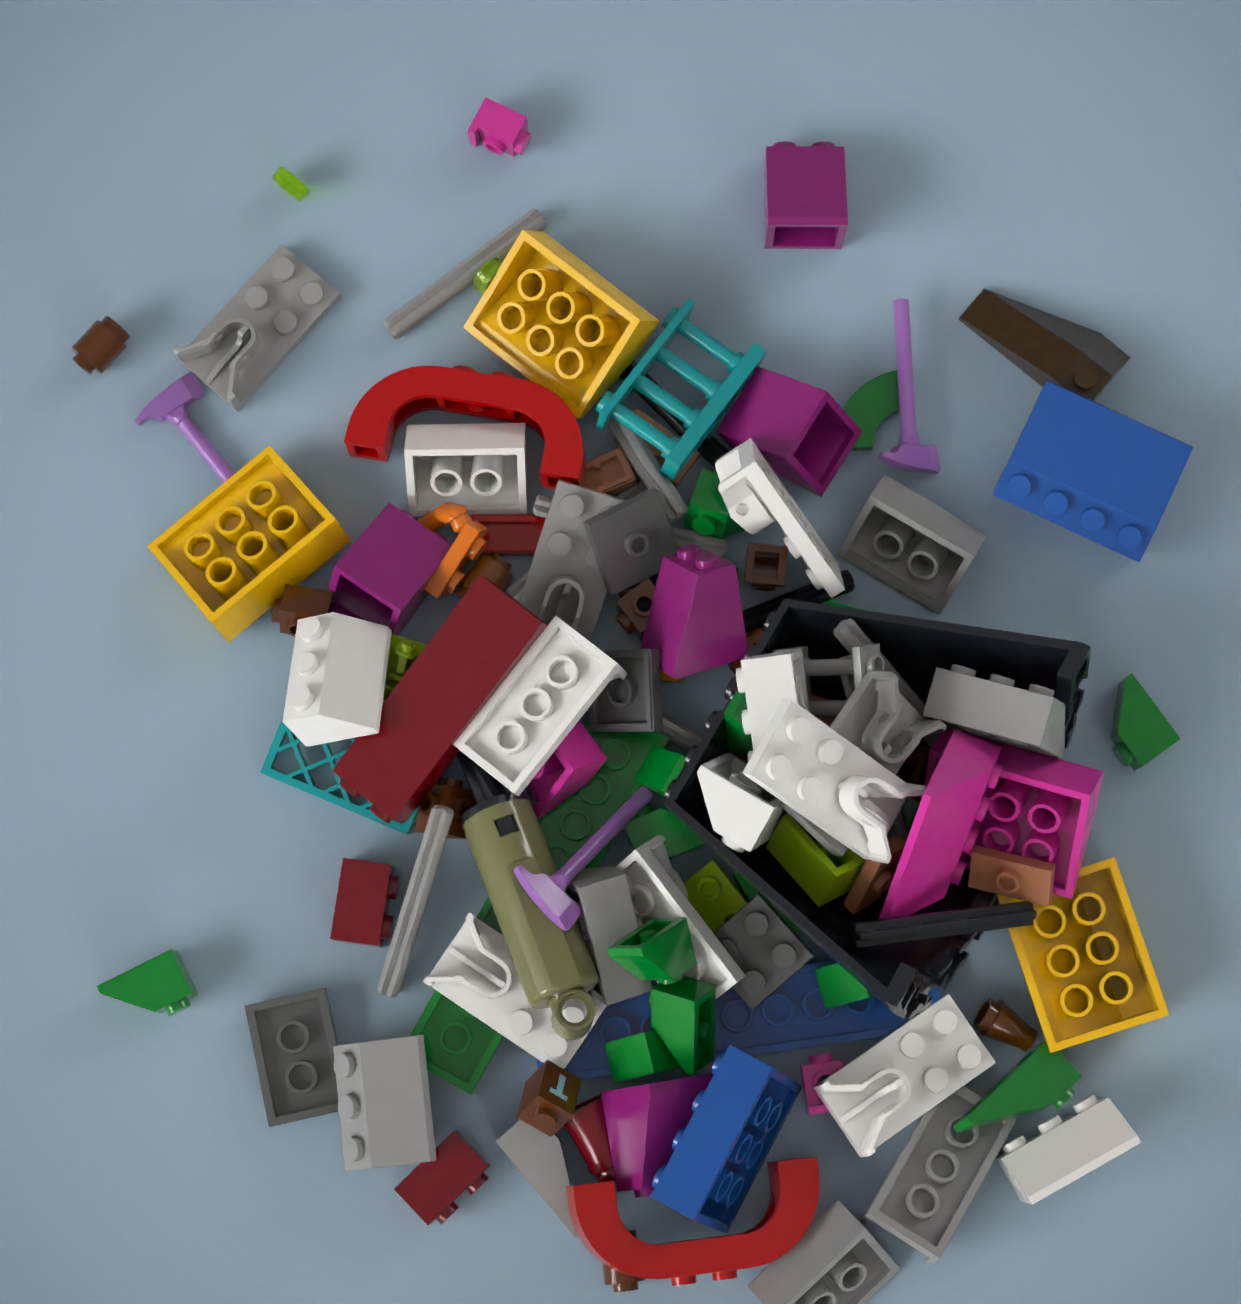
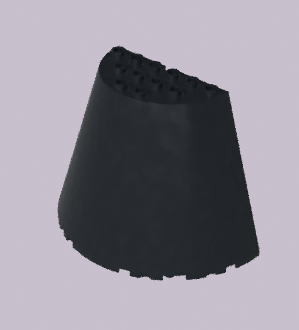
(901, 971)

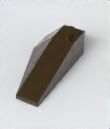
(1045, 344)

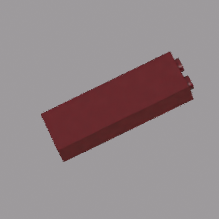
(438, 701)

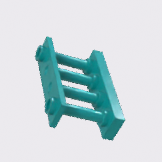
(696, 422)

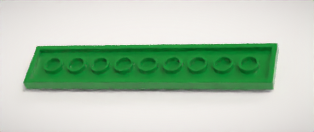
(456, 1041)

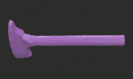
(172, 406)
(908, 452)
(549, 891)

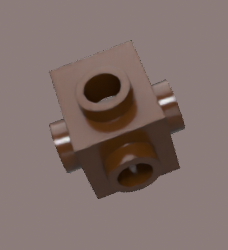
(629, 615)
(450, 794)

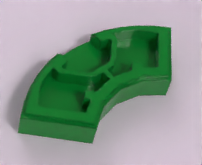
(872, 406)

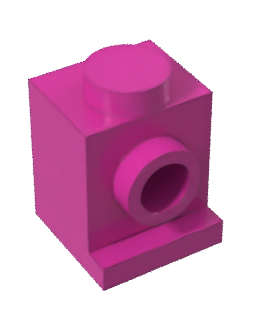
(499, 129)
(818, 1065)

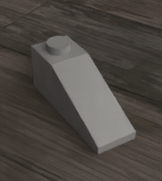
(542, 1164)

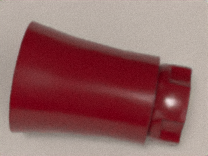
(590, 1136)

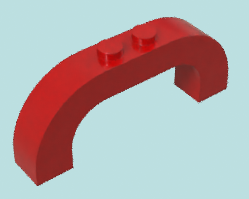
(472, 394)
(787, 1218)

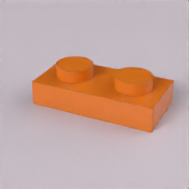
(467, 546)

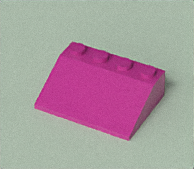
(1036, 810)
(944, 825)

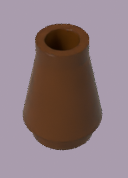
(1002, 1024)

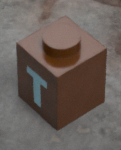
(549, 1098)

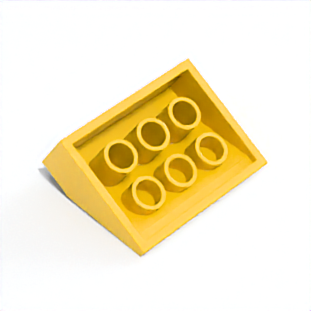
(559, 321)
(249, 543)
(1087, 961)

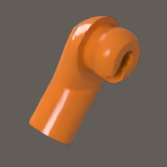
(446, 513)

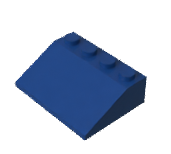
(1093, 470)
(725, 1139)

